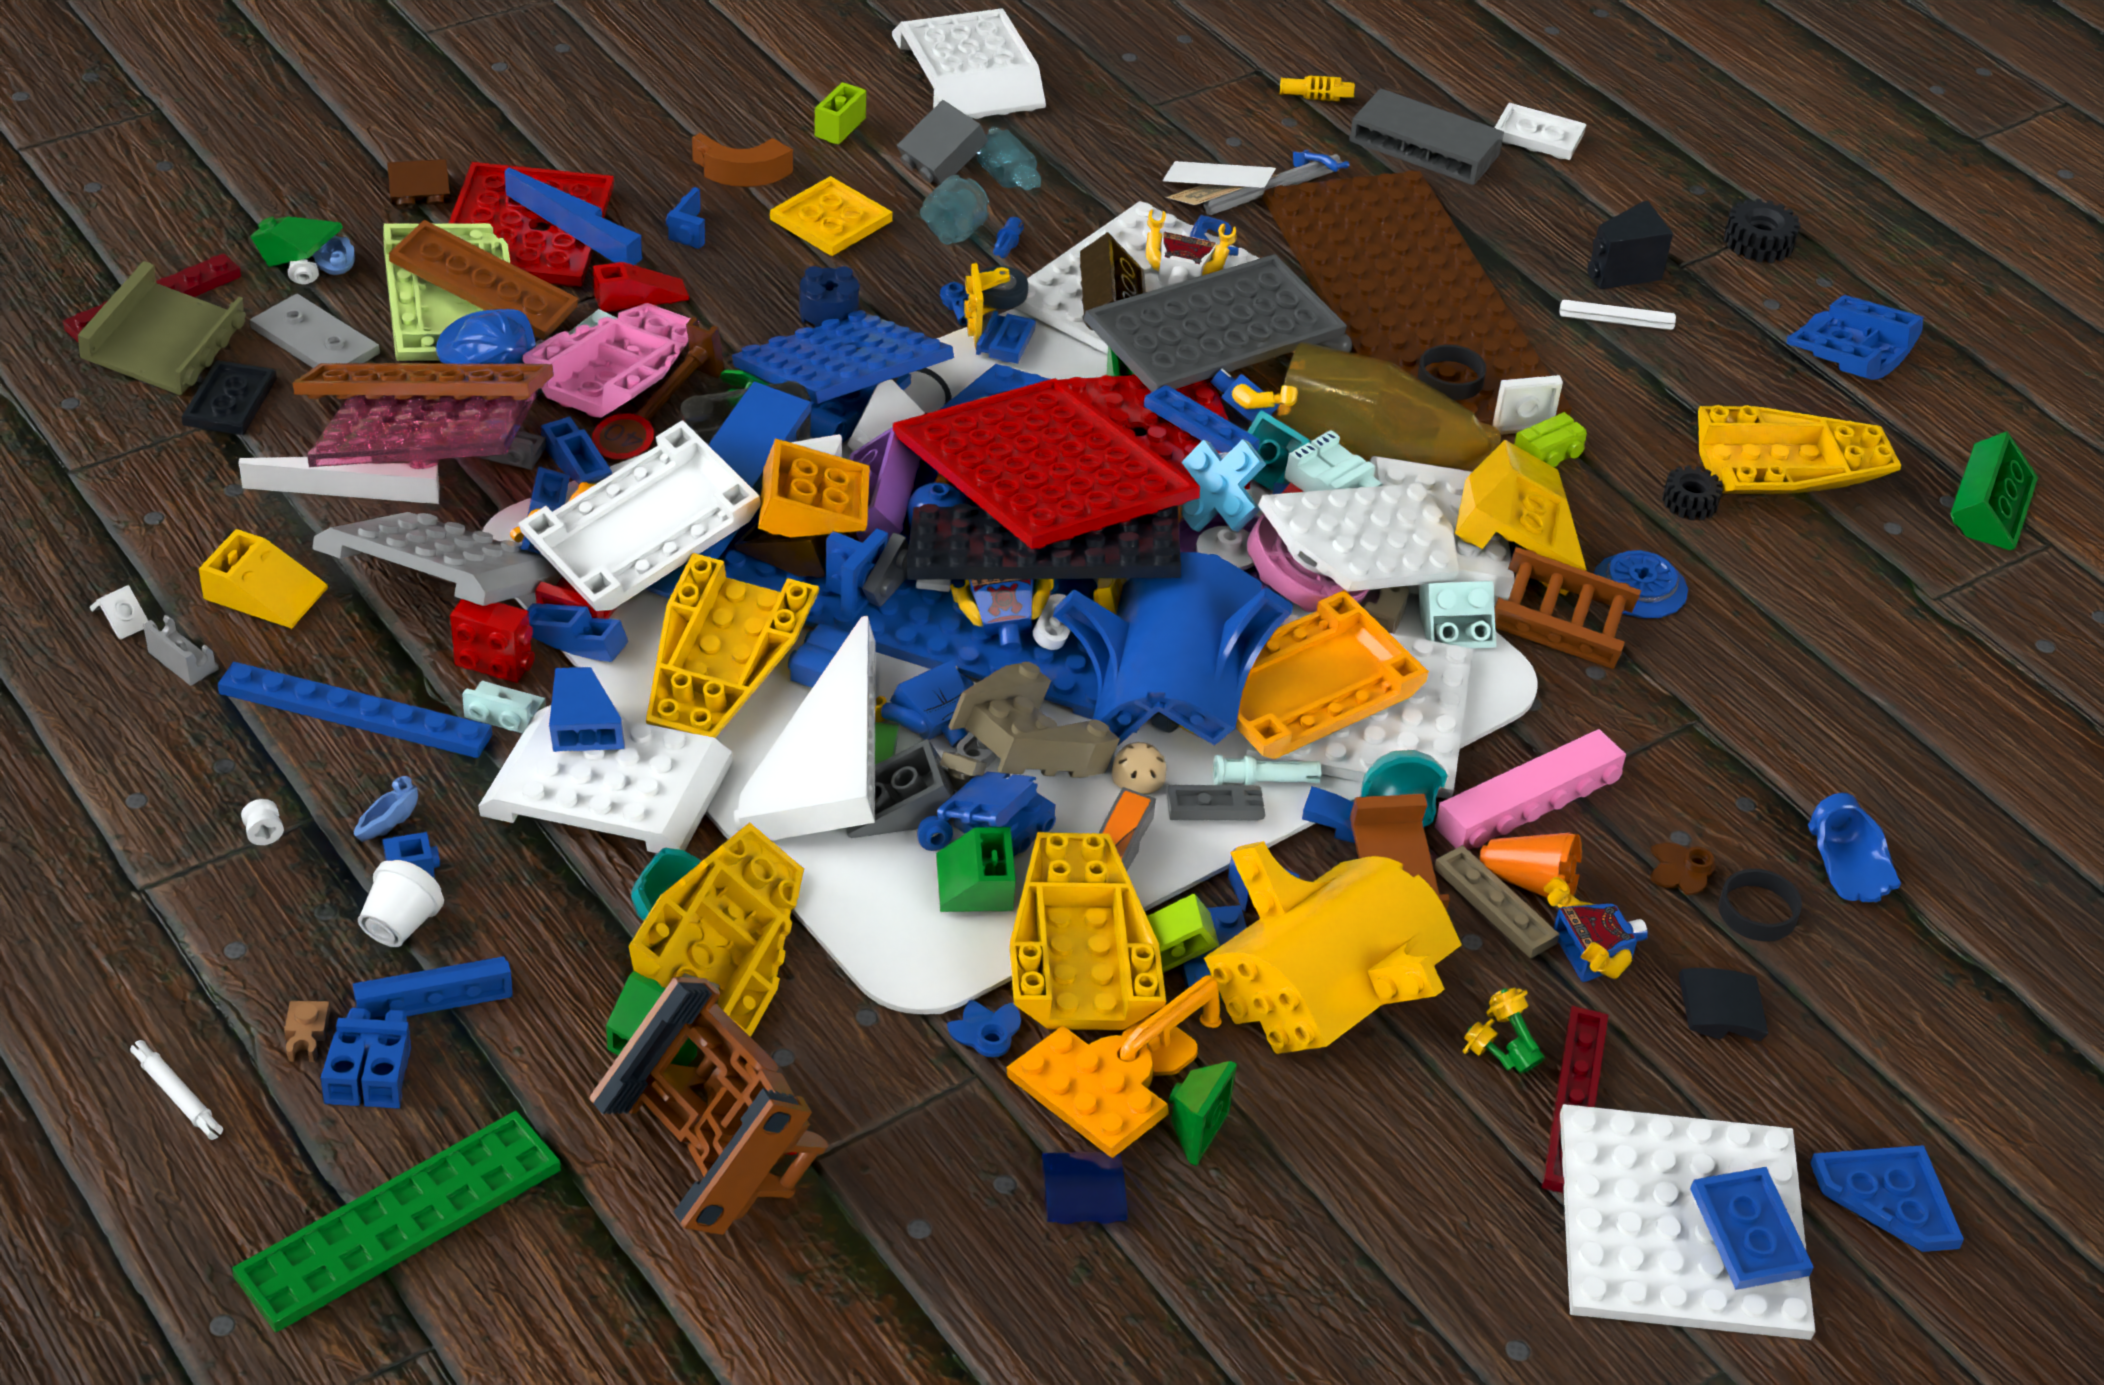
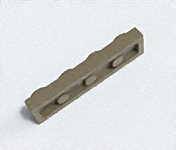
(1496, 901)

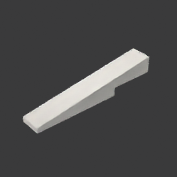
(368, 480)

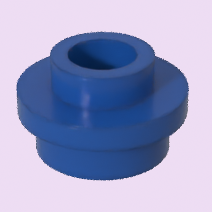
(931, 826)

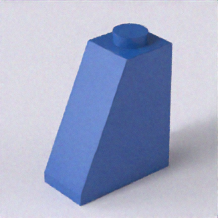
(583, 713)

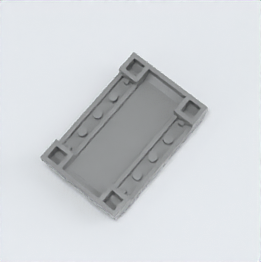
(478, 564)

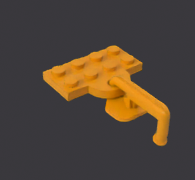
(1105, 1083)

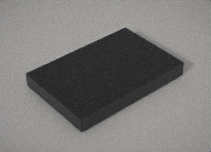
(229, 397)

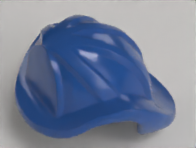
(487, 338)

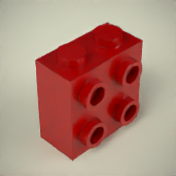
(492, 639)

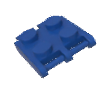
(989, 799)

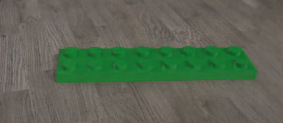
(395, 1221)

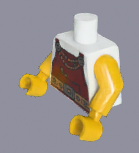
(1184, 257)

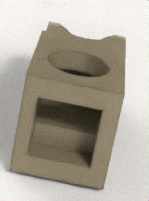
(1390, 607)

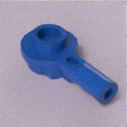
(953, 297)

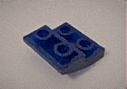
(1084, 1187)

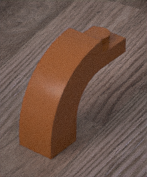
(742, 167)

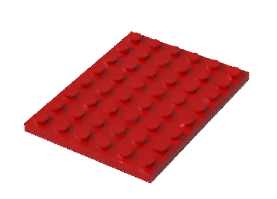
(1045, 462)

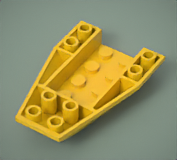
(1789, 451)
(720, 645)
(1083, 939)

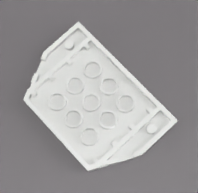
(1368, 534)

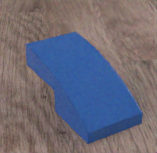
(1330, 810)

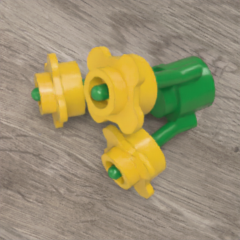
(1523, 1051)

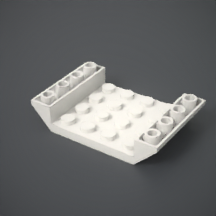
(975, 62)

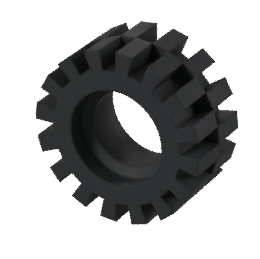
(1692, 492)

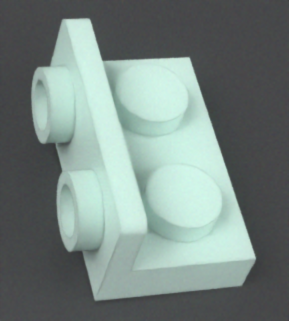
(501, 706)

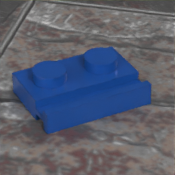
(1006, 337)

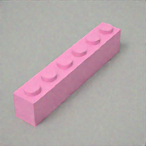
(1530, 790)

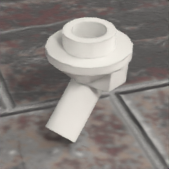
(303, 271)

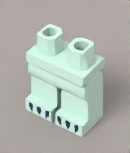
(1328, 466)

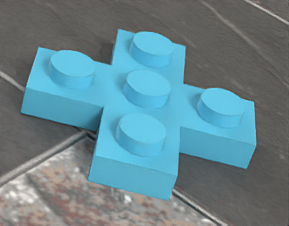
(1222, 485)

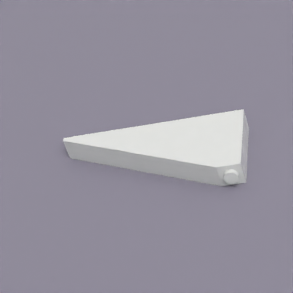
(825, 758)

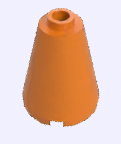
(1534, 860)

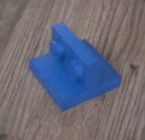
(850, 566)

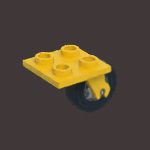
(991, 290)

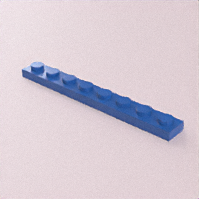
(355, 709)

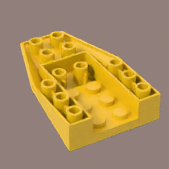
(1521, 502)

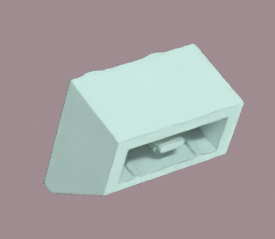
(1459, 613)

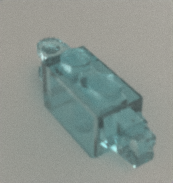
(1008, 160)

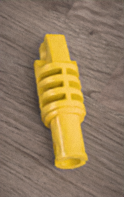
(1317, 88)

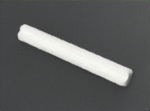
(1617, 315)

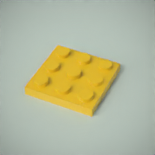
(831, 216)

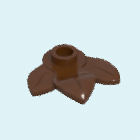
(1682, 867)

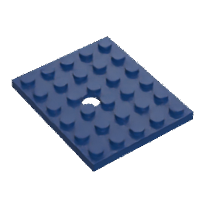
(827, 356)

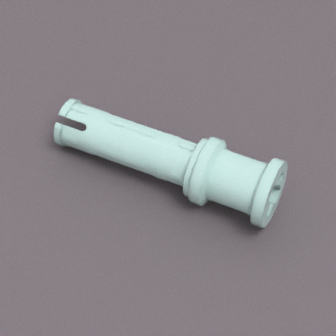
(1251, 770)

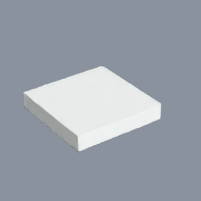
(1526, 402)

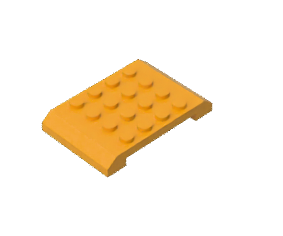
(1323, 677)

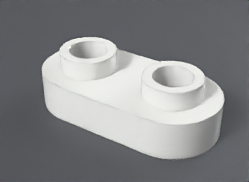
(1048, 630)

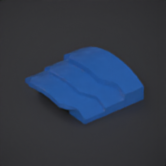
(1860, 336)

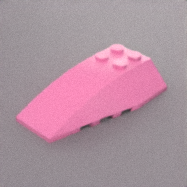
(611, 361)

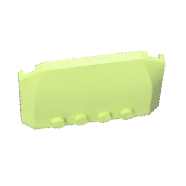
(421, 308)

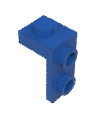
(683, 223)

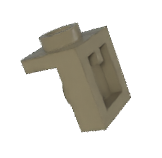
(961, 768)

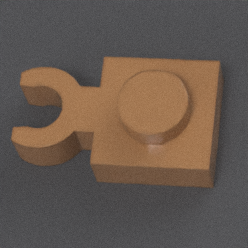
(304, 1026)

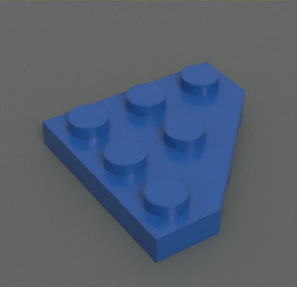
(1892, 1190)

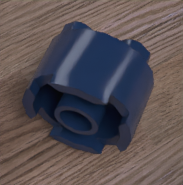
(827, 294)

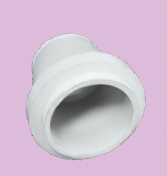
(399, 902)

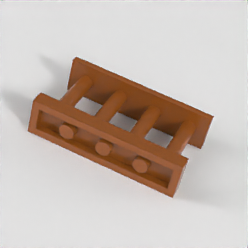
(1555, 632)

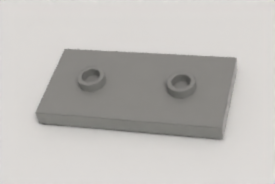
(313, 333)

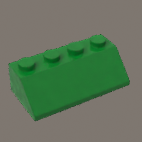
(1994, 492)

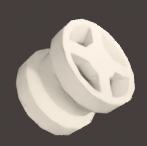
(262, 822)

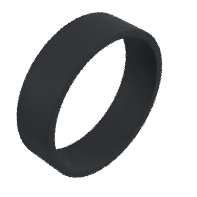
(1457, 354)
(1767, 880)

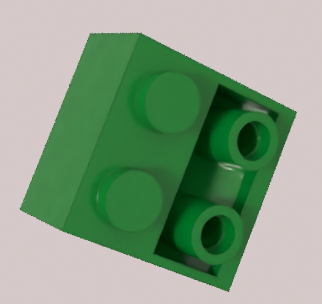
(977, 872)
(631, 1009)

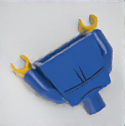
(927, 703)

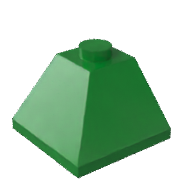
(292, 238)
(1202, 1107)

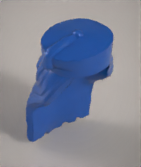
(1853, 849)

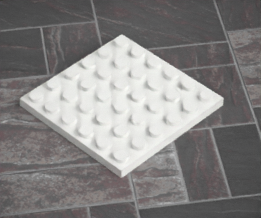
(1425, 722)
(1639, 1234)

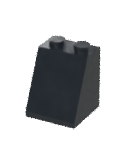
(1630, 248)

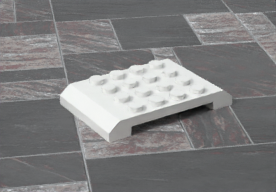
(1446, 490)
(643, 519)
(641, 792)

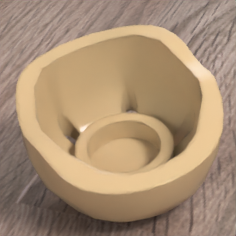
(1141, 761)

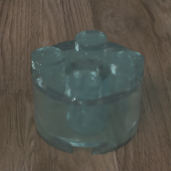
(955, 209)

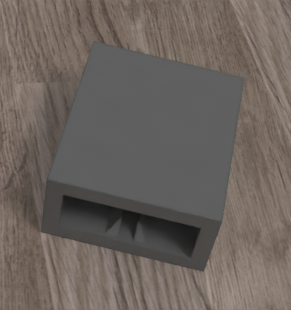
(941, 143)

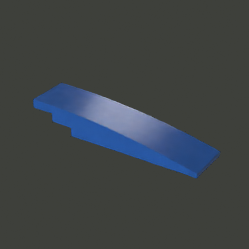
(745, 446)

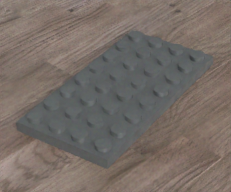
(1214, 323)

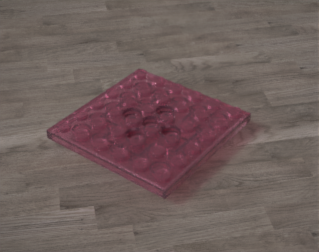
(418, 430)

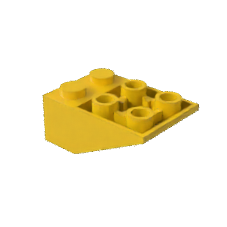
(259, 580)

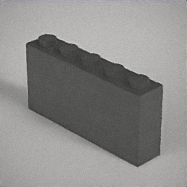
(1426, 136)

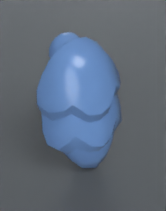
(335, 256)
(388, 810)

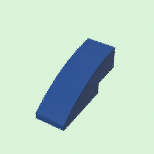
(574, 451)
(576, 631)

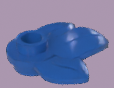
(985, 1030)

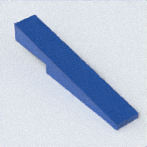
(575, 217)

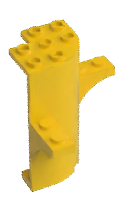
(1329, 947)

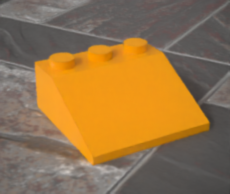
(812, 492)

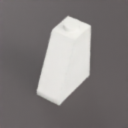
(884, 407)

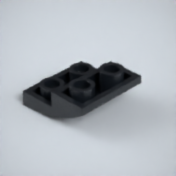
(1722, 1003)

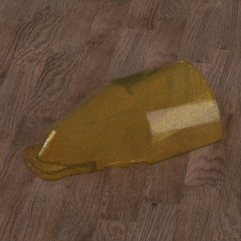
(1382, 411)

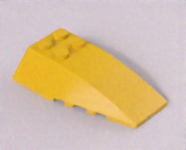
(725, 924)

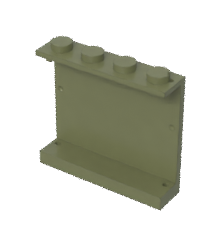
(158, 332)

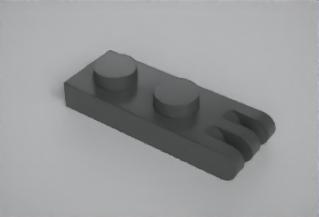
(1215, 802)

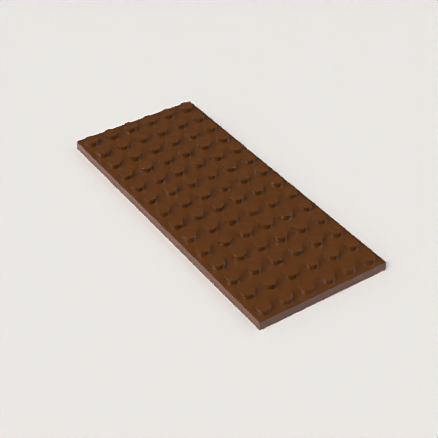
(1403, 279)

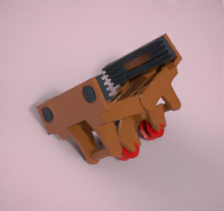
(741, 1094)

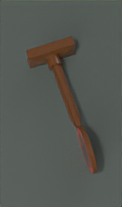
(632, 434)

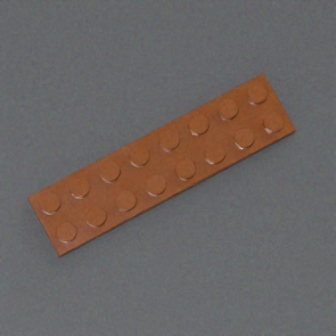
(429, 380)

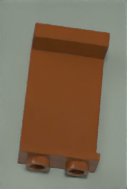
(1395, 830)

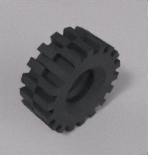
(1762, 230)

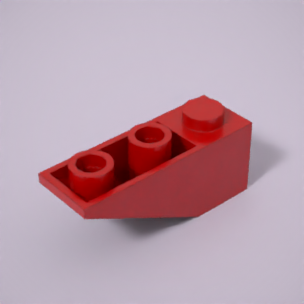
(628, 286)

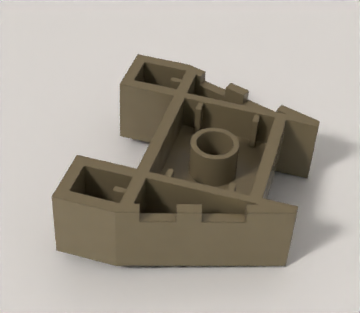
(1008, 721)

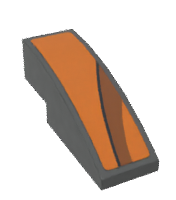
(1129, 822)

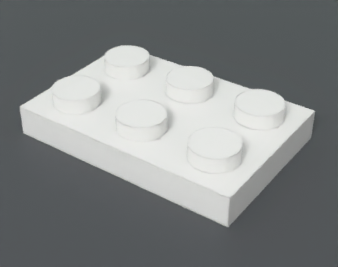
(1540, 131)

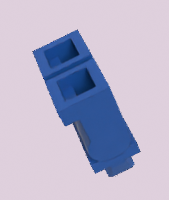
(368, 1059)

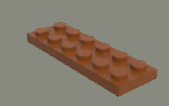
(481, 277)

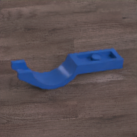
(548, 490)

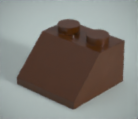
(418, 182)

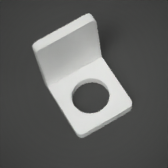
(122, 612)

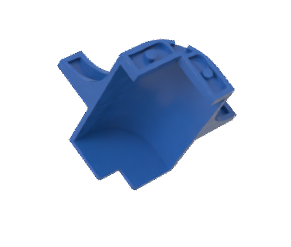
(1176, 645)

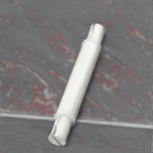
(176, 1089)

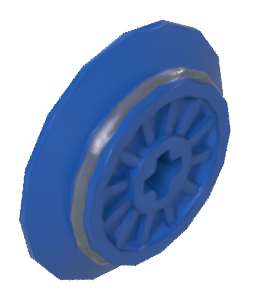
(1660, 583)

